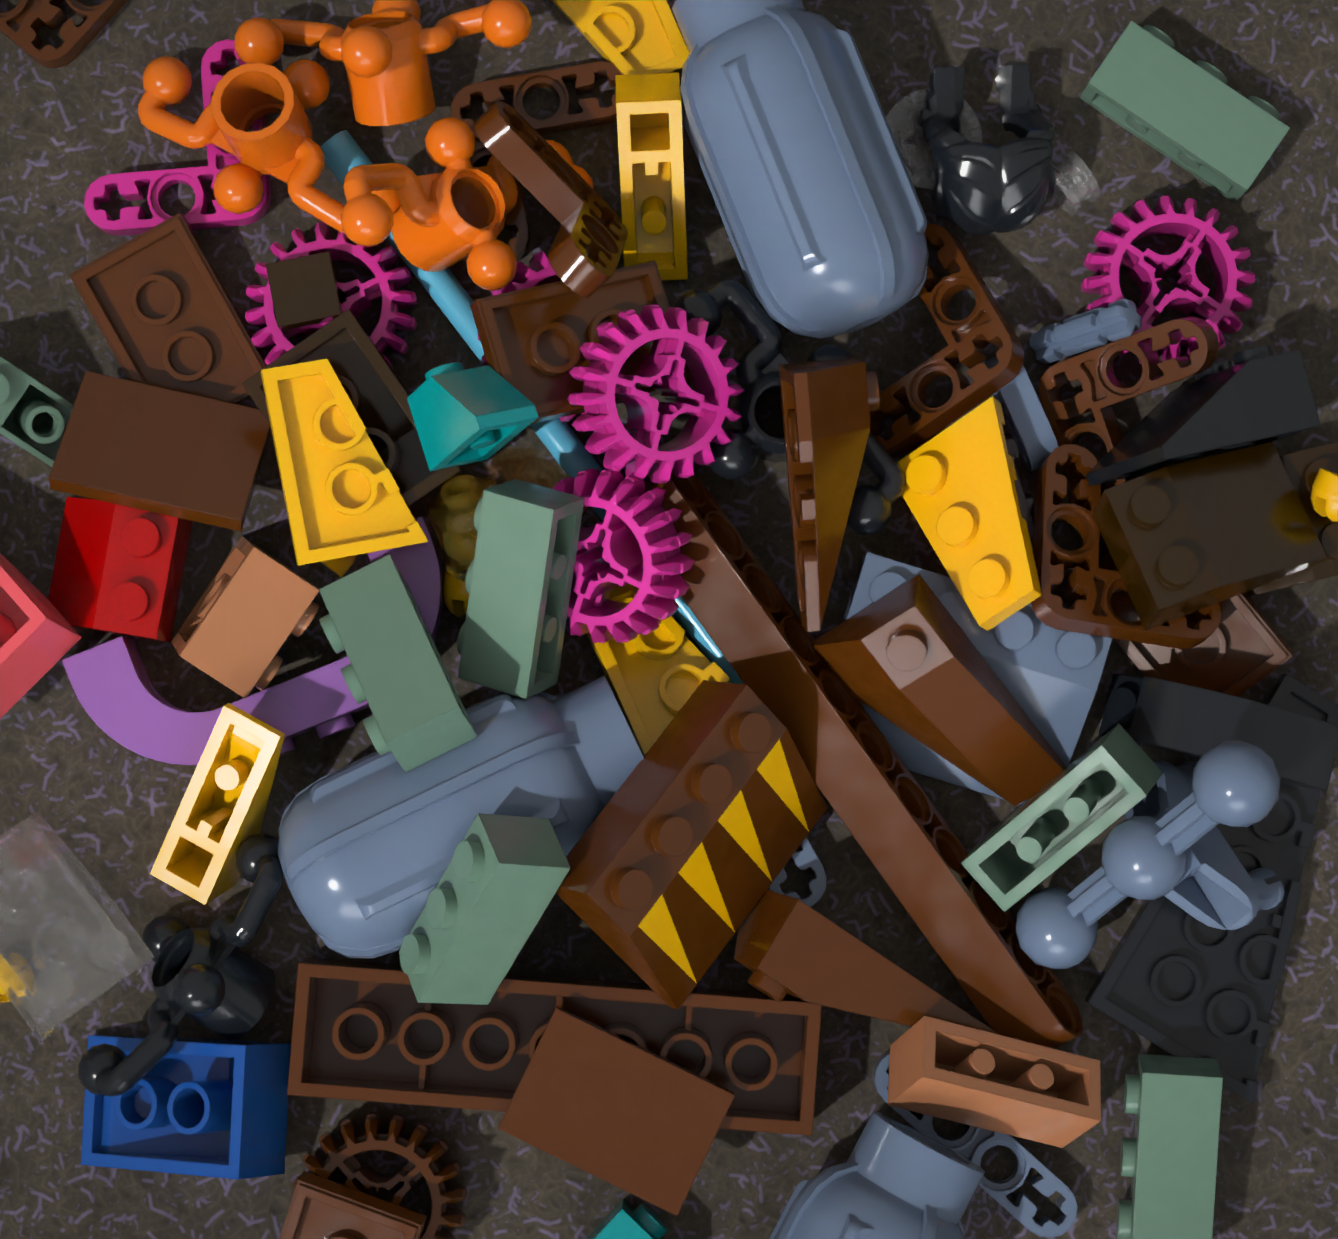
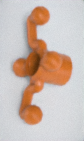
(386, 50)
(238, 100)
(441, 213)

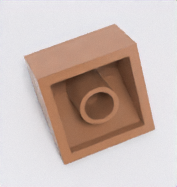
(245, 619)

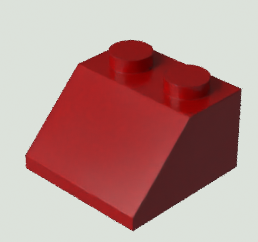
(119, 568)

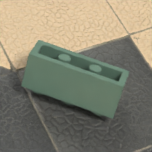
(1185, 110)
(519, 587)
(394, 665)
(1062, 817)
(483, 909)
(1171, 1148)

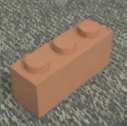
(994, 1082)

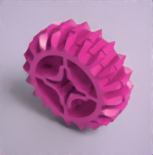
(1143, 266)
(357, 294)
(673, 346)
(629, 546)

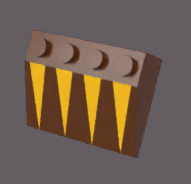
(693, 838)

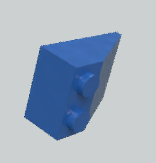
(197, 1112)

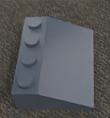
(1042, 667)

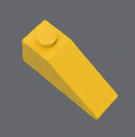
(652, 171)
(220, 806)

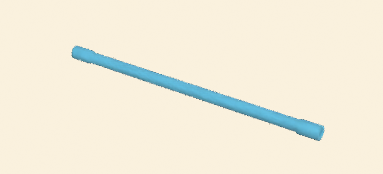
(343, 154)

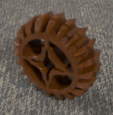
(421, 1163)

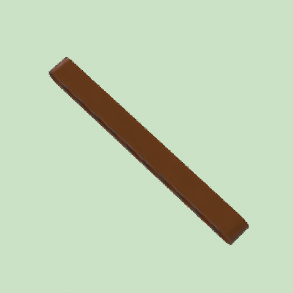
(863, 776)

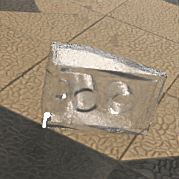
(58, 931)

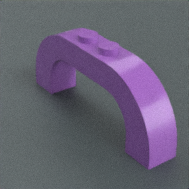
(131, 711)

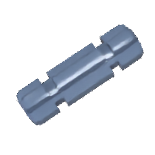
(1086, 331)

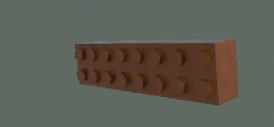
(372, 1041)

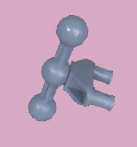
(1169, 851)

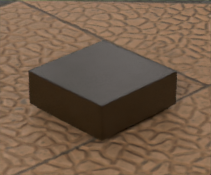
(304, 291)

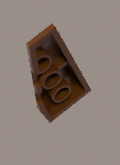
(825, 444)
(932, 682)
(821, 963)

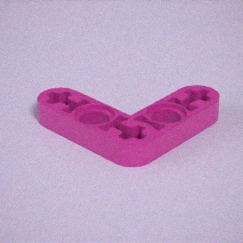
(129, 184)

